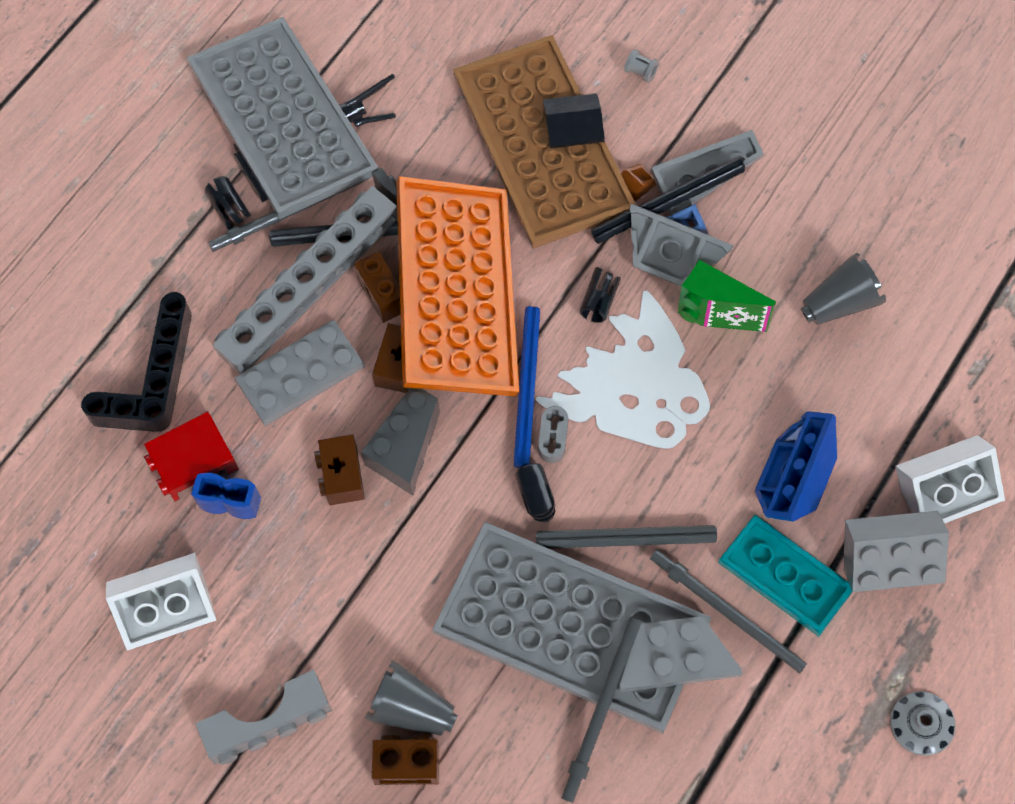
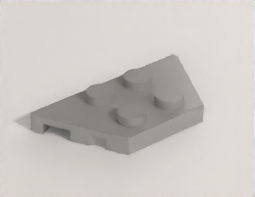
(671, 248)
(677, 655)

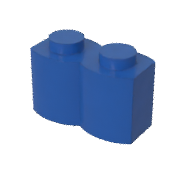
(220, 496)

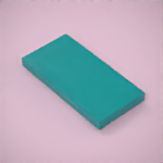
(786, 575)

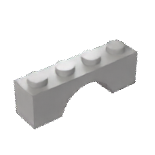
(228, 736)

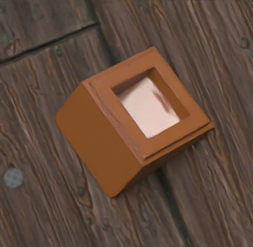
(638, 181)

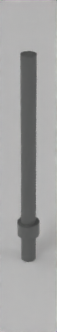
(236, 235)
(679, 573)
(578, 768)

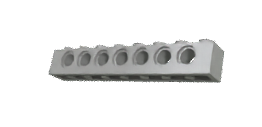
(304, 294)

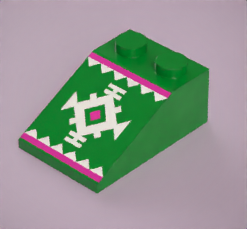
(723, 302)

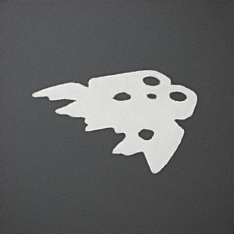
(636, 373)

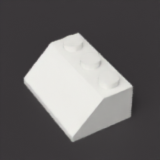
(953, 479)
(160, 601)

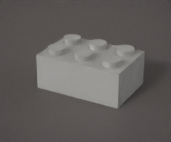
(895, 551)

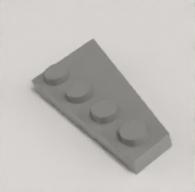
(689, 166)

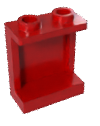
(186, 452)

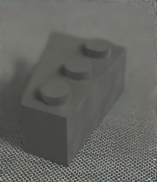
(403, 439)

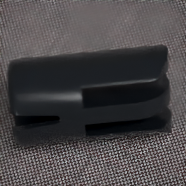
(225, 199)
(599, 300)
(536, 492)

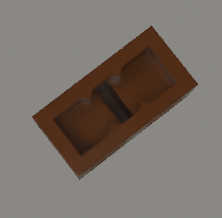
(404, 770)

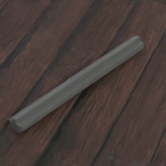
(627, 536)

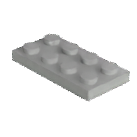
(299, 372)

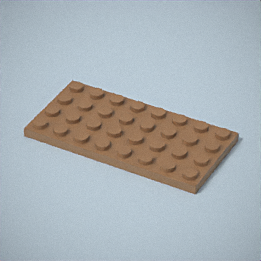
(549, 188)

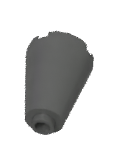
(844, 292)
(410, 704)

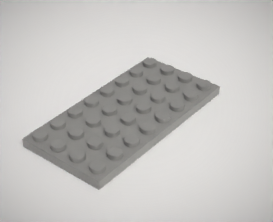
(282, 117)
(554, 620)

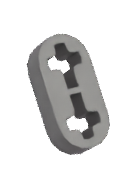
(559, 435)

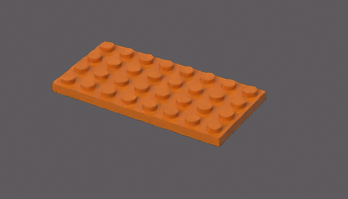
(456, 288)

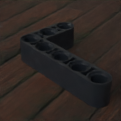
(156, 375)

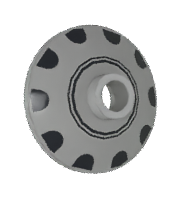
(912, 733)

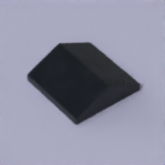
(574, 120)

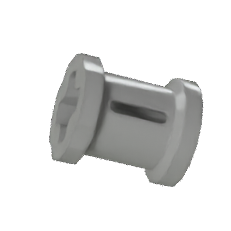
(641, 65)

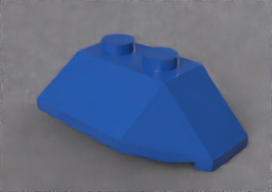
(799, 468)

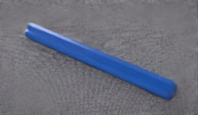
(527, 387)

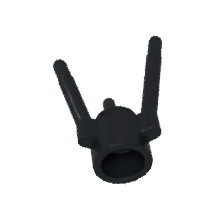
(355, 109)

